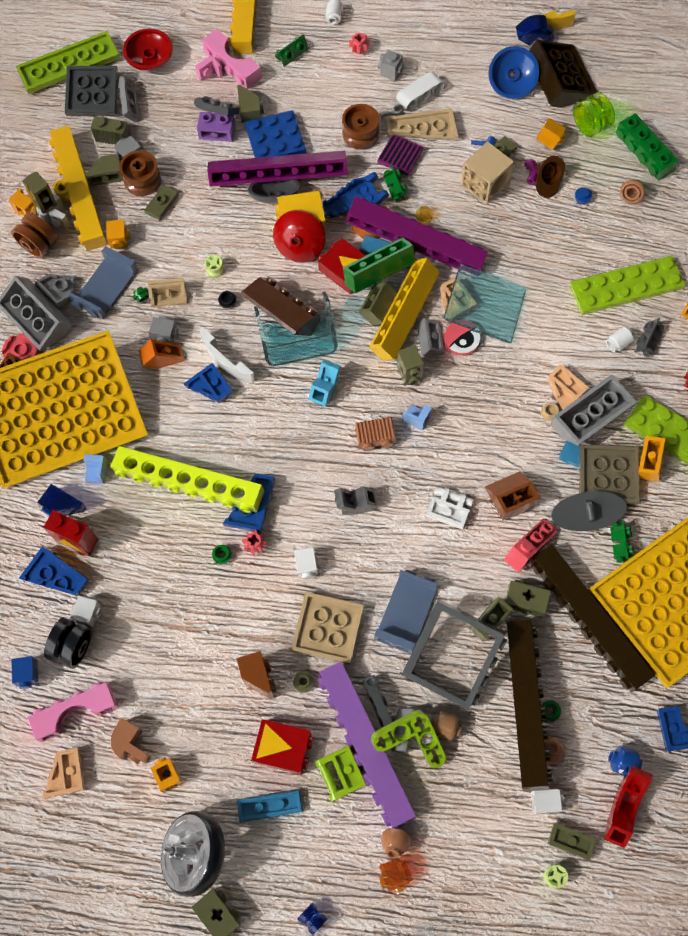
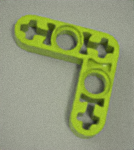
(411, 729)

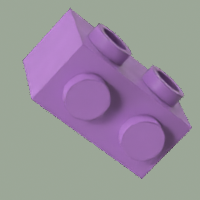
(215, 127)

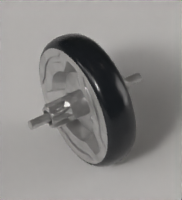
(206, 859)

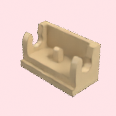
(167, 292)

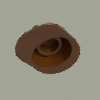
(549, 176)

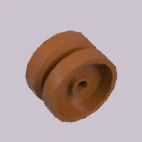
(360, 126)
(140, 173)
(34, 235)

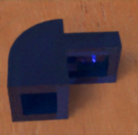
(533, 28)

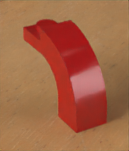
(625, 806)

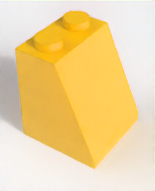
(304, 201)

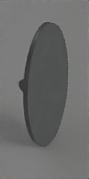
(588, 511)

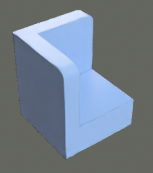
(416, 416)
(96, 468)

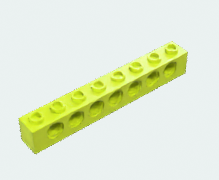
(127, 457)

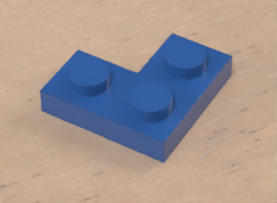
(672, 729)

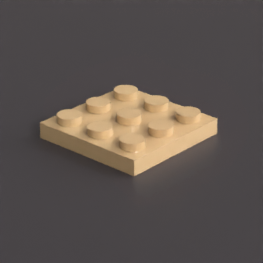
(327, 628)

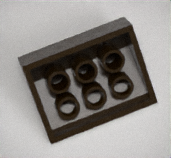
(561, 73)

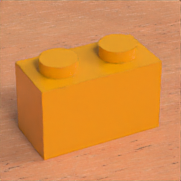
(652, 458)

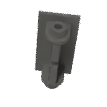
(652, 331)

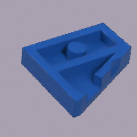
(210, 384)

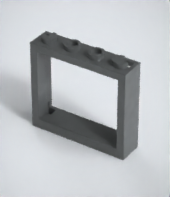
(423, 639)

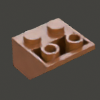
(513, 495)
(254, 673)

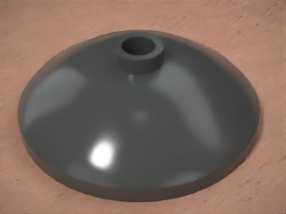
(269, 191)

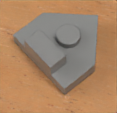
(57, 288)

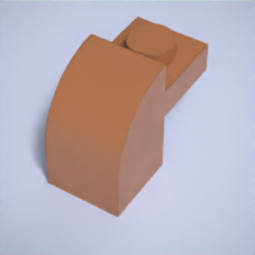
(123, 741)

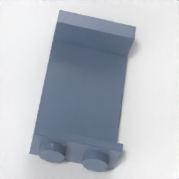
(105, 284)
(406, 611)

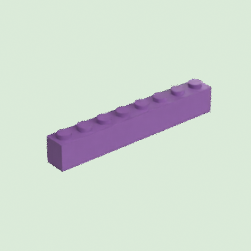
(359, 732)

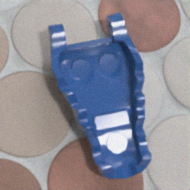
(358, 187)

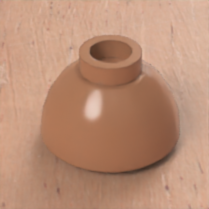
(632, 191)
(557, 750)
(395, 842)

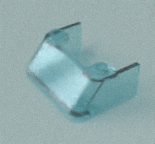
(288, 348)

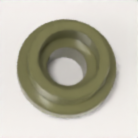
(303, 688)

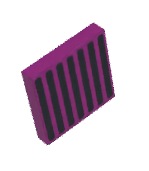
(401, 154)

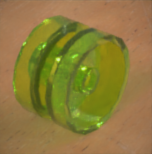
(594, 114)

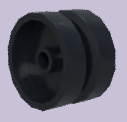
(68, 642)

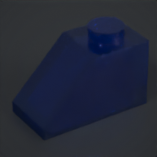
(59, 501)

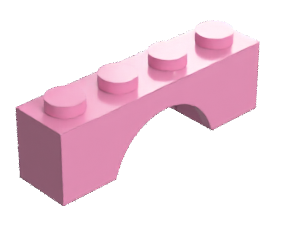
(243, 70)
(48, 722)

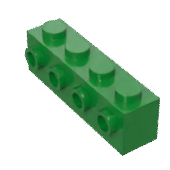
(646, 146)
(378, 265)

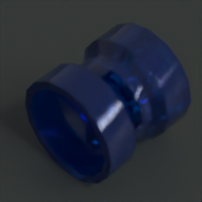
(312, 919)

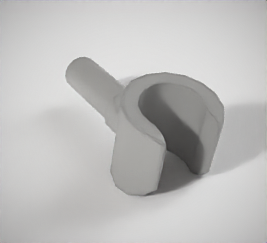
(396, 110)

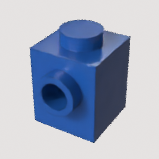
(24, 672)

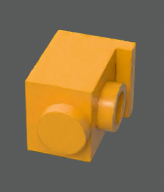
(22, 203)
(158, 770)

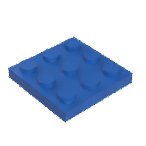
(275, 135)

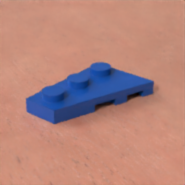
(54, 573)

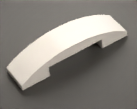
(237, 371)

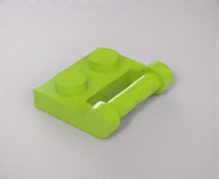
(347, 772)

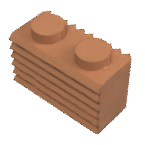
(375, 434)

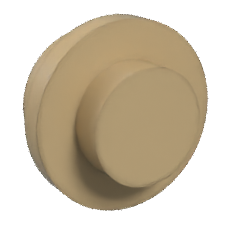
(549, 411)

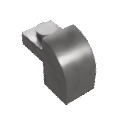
(355, 501)

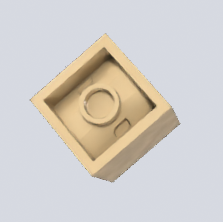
(487, 172)

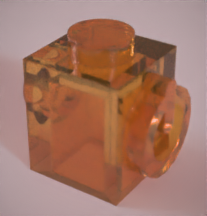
(394, 875)

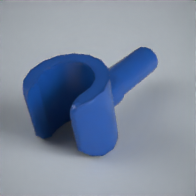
(490, 139)

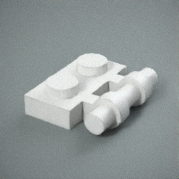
(447, 512)

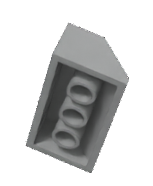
(33, 313)
(592, 411)

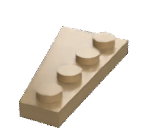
(430, 124)

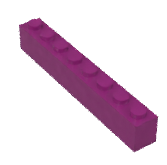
(277, 168)
(423, 237)

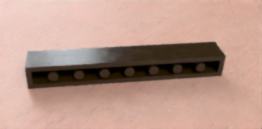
(591, 618)
(527, 705)

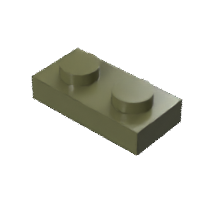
(571, 841)

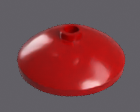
(147, 49)
(306, 229)

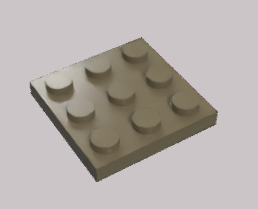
(610, 470)

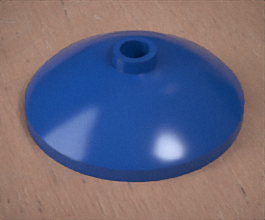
(518, 61)

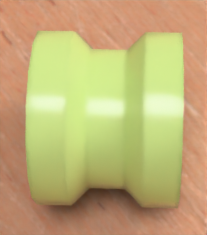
(214, 261)
(559, 875)

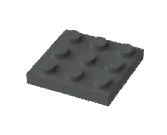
(91, 90)

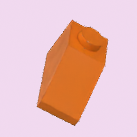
(160, 354)

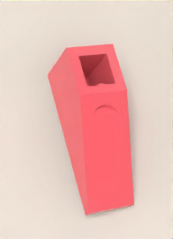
(530, 545)

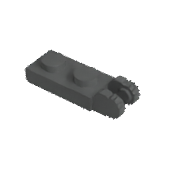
(214, 105)

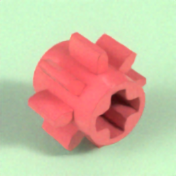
(359, 43)
(258, 545)

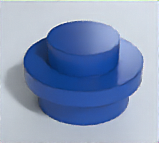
(583, 195)

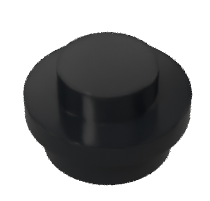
(227, 299)

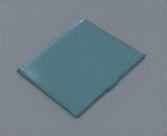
(485, 304)

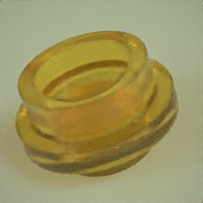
(424, 214)

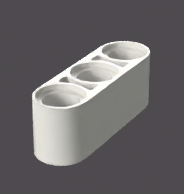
(420, 91)

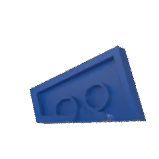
(252, 521)

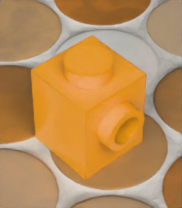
(551, 134)
(117, 234)

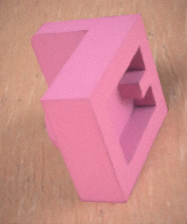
(207, 67)

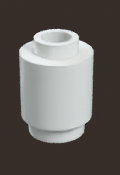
(334, 12)
(620, 339)

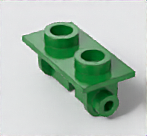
(292, 50)
(394, 177)
(624, 549)

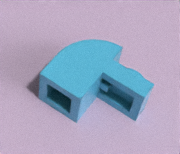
(325, 384)

